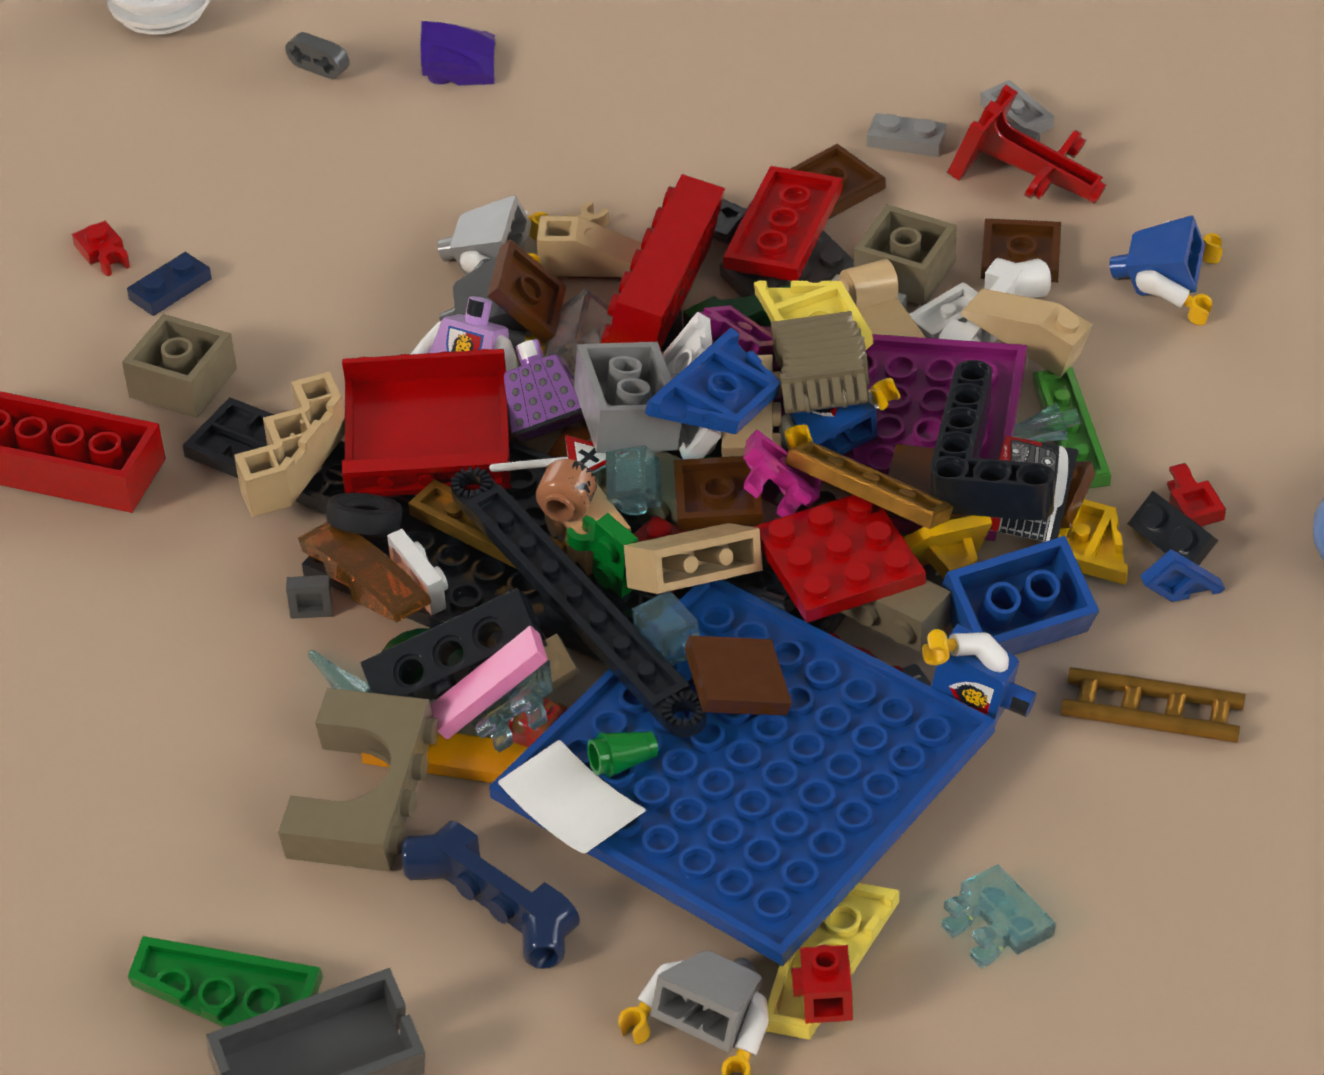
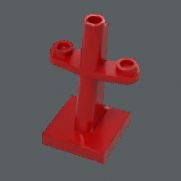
(1002, 141)

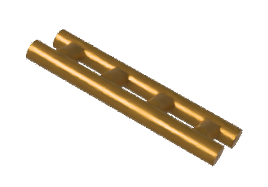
(1169, 722)

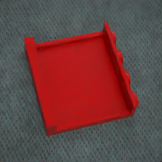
(424, 420)

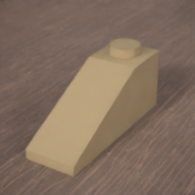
(1047, 328)

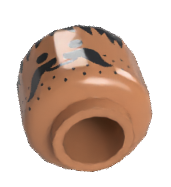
(566, 490)

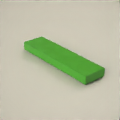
(1083, 436)

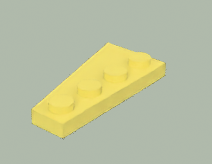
(851, 923)

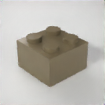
(917, 247)
(179, 365)

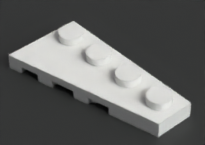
(687, 346)

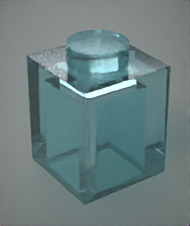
(633, 479)
(666, 625)

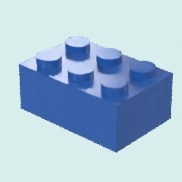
(1023, 596)

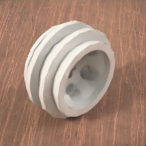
(157, 16)

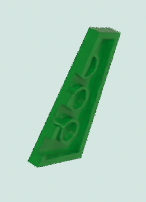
(218, 982)

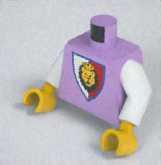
(469, 333)

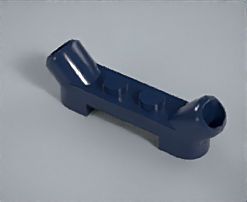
(539, 915)

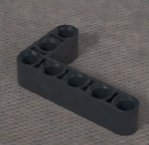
(979, 484)

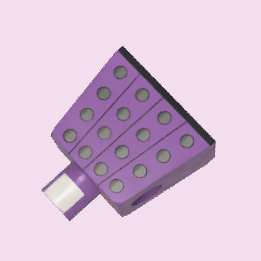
(540, 393)

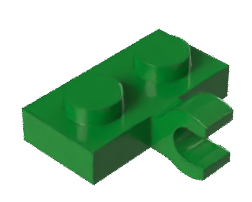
(606, 541)

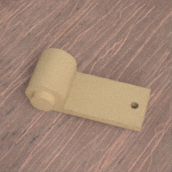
(876, 296)

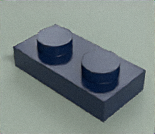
(169, 283)

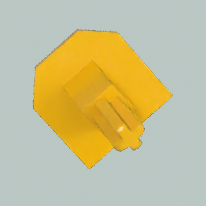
(950, 543)

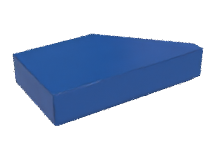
(1178, 577)

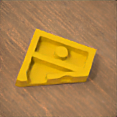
(1097, 542)

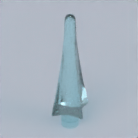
(1047, 425)
(337, 676)

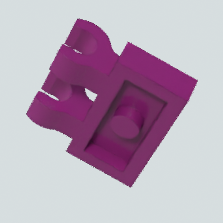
(752, 335)

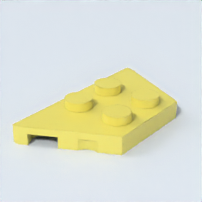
(808, 300)

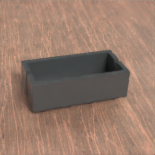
(325, 1034)

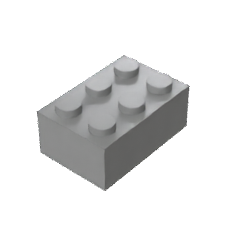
(613, 393)

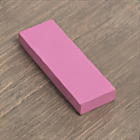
(489, 682)

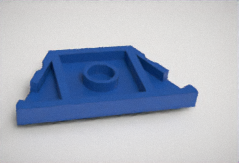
(717, 389)

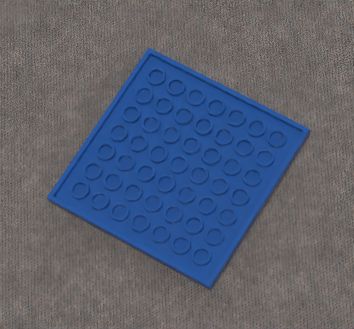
(772, 814)

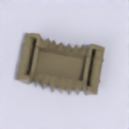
(821, 362)

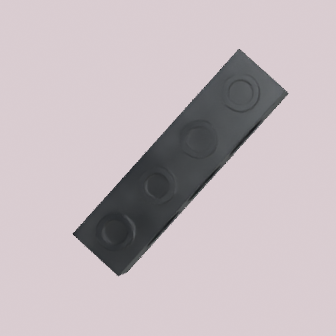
(430, 650)

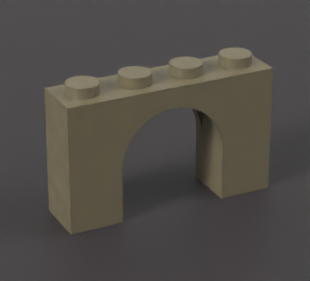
(368, 828)

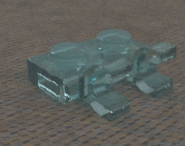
(525, 698)
(1007, 909)

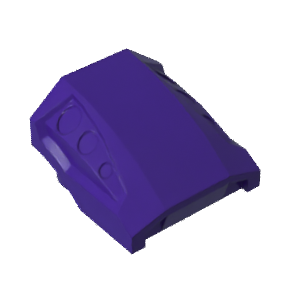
(456, 54)

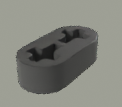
(317, 55)

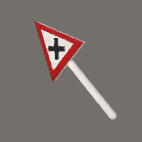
(577, 450)

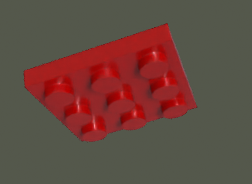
(839, 556)

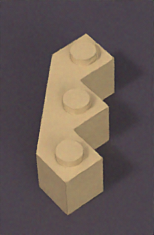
(295, 446)

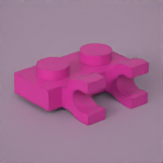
(768, 462)

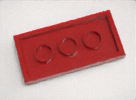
(783, 223)

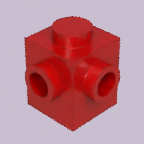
(824, 983)

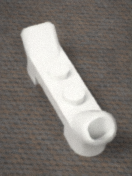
(1023, 279)

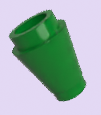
(619, 751)

